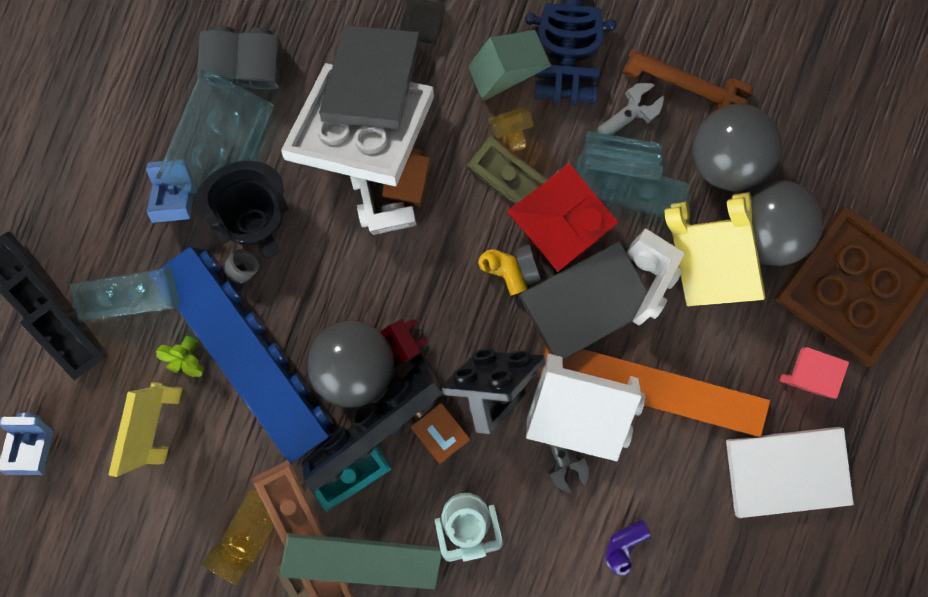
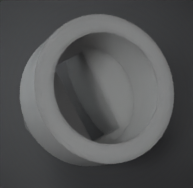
(235, 261)

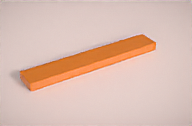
(677, 393)

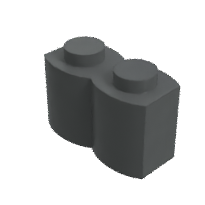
(241, 58)

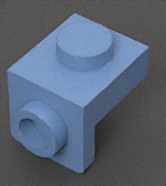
(166, 200)
(25, 445)

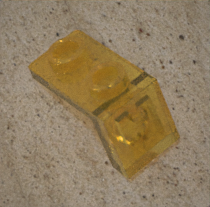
(242, 540)

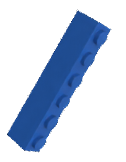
(246, 356)

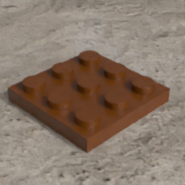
(856, 286)

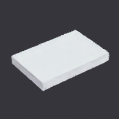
(789, 472)

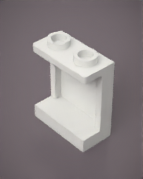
(583, 411)

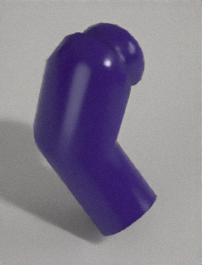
(621, 545)

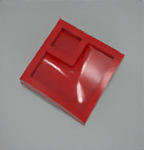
(563, 217)

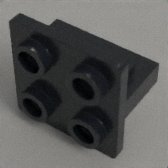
(493, 384)

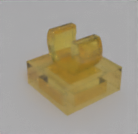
(511, 126)

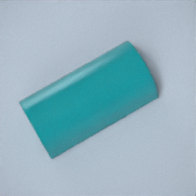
(353, 479)

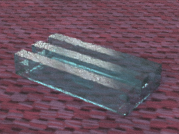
(622, 155)

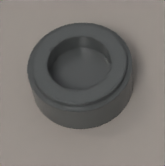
(527, 265)

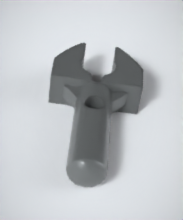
(562, 460)

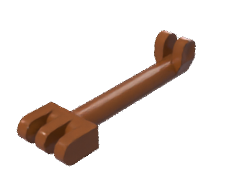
(723, 96)

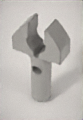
(632, 110)

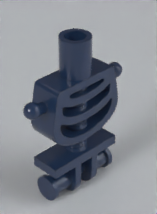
(571, 18)

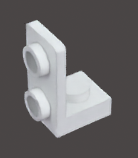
(393, 216)
(661, 259)

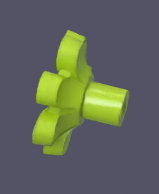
(181, 357)

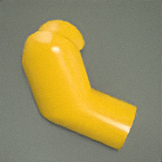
(504, 266)

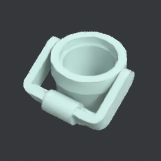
(466, 523)

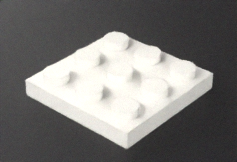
(356, 149)

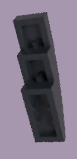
(45, 310)

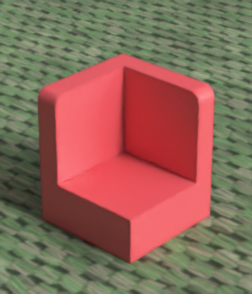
(817, 373)

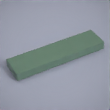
(360, 561)

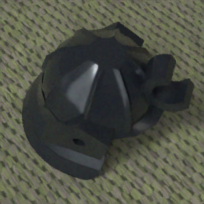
(244, 204)

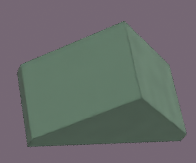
(507, 61)

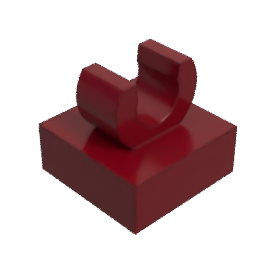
(402, 341)

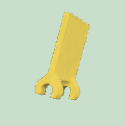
(719, 255)
(139, 426)

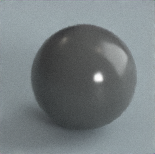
(736, 147)
(785, 222)
(350, 364)

